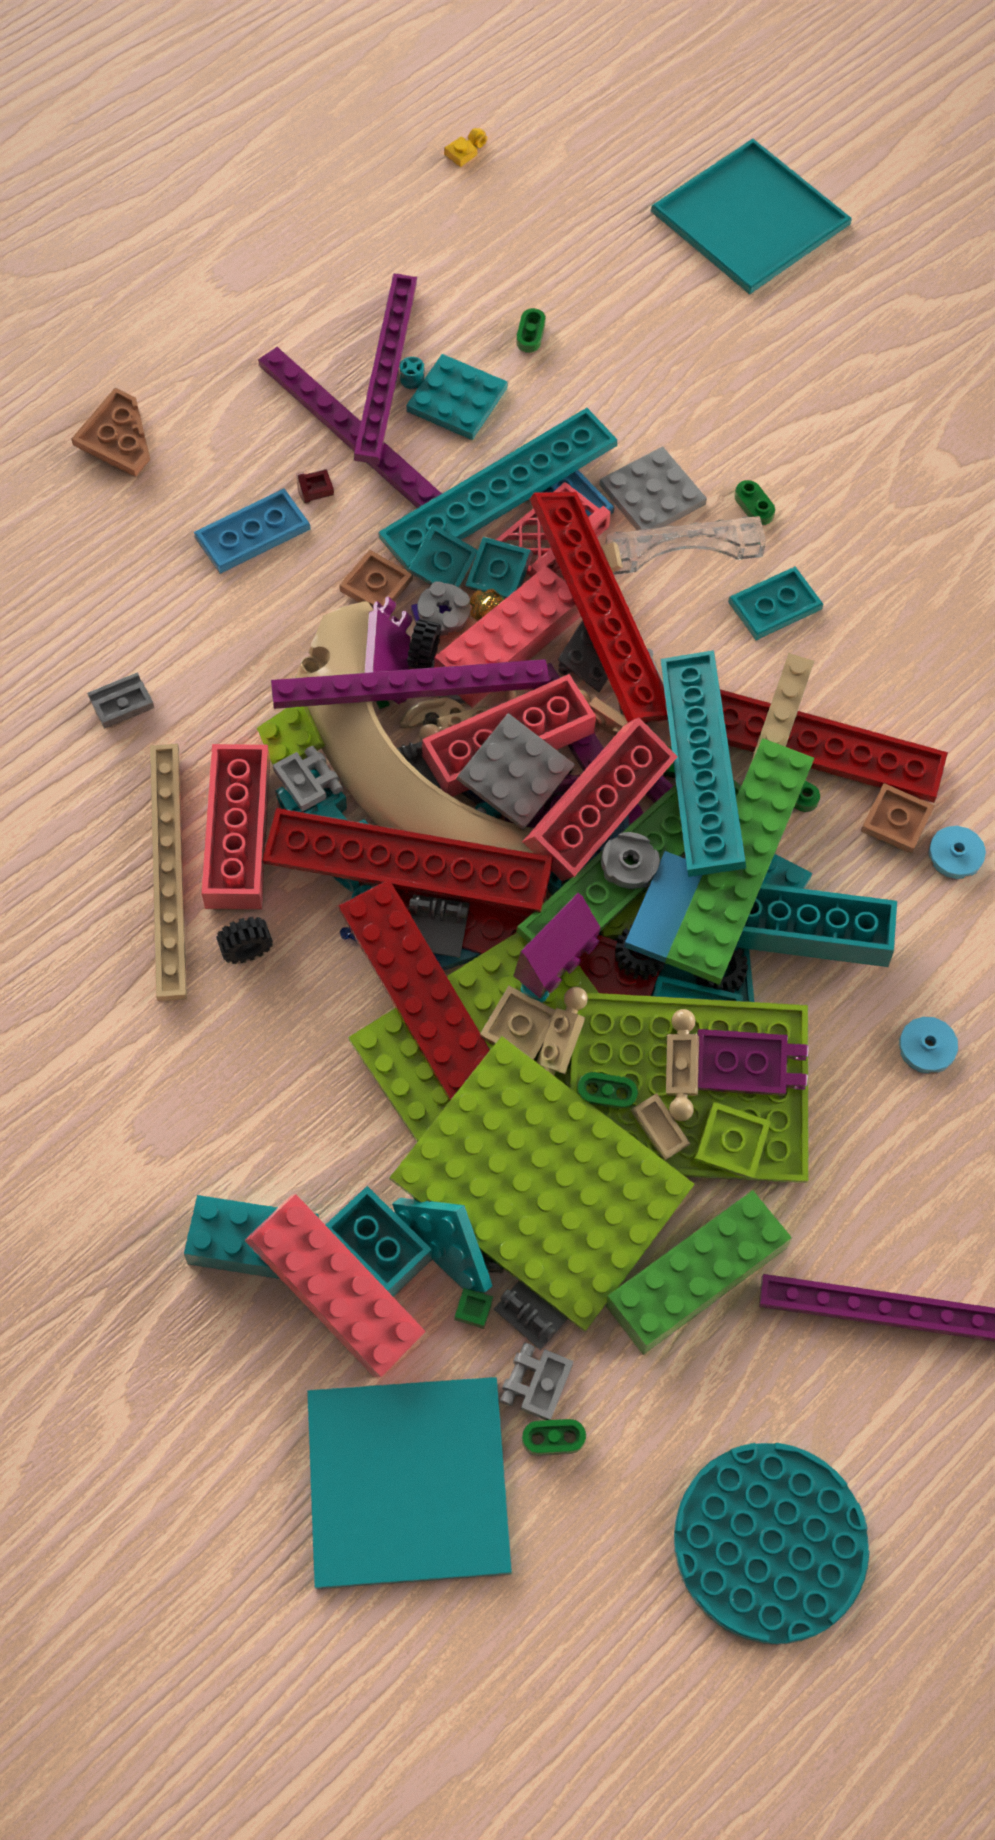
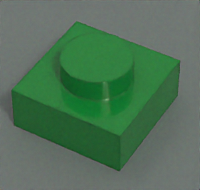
(473, 1308)

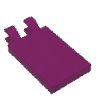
(387, 640)
(748, 1062)

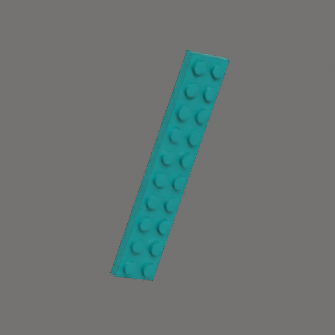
(502, 484)
(702, 765)

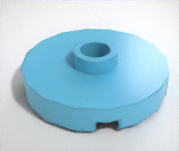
(954, 863)
(919, 1054)

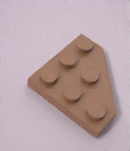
(115, 433)

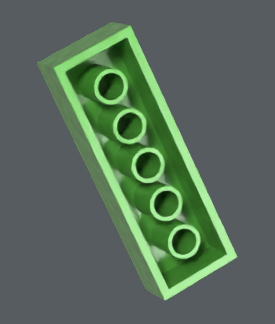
(697, 1272)

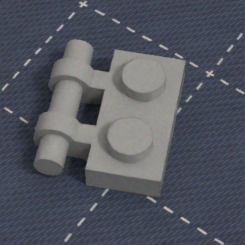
(301, 783)
(545, 1386)

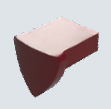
(314, 485)

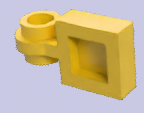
(463, 151)

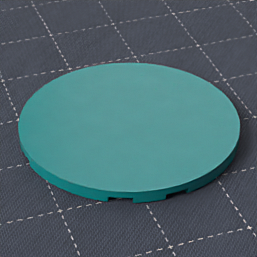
(771, 1543)

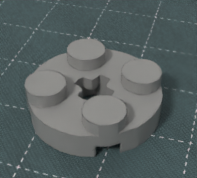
(449, 595)
(627, 875)

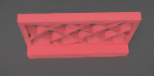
(599, 520)

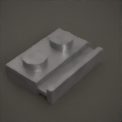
(120, 700)

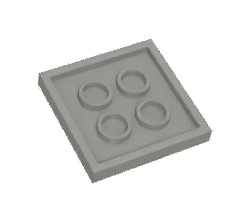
(653, 491)
(515, 771)

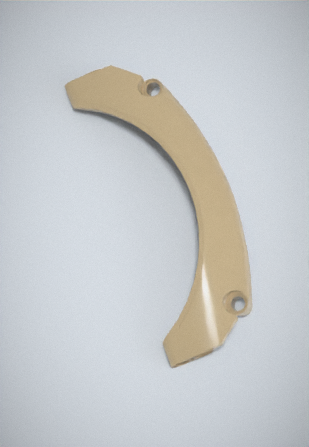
(370, 763)

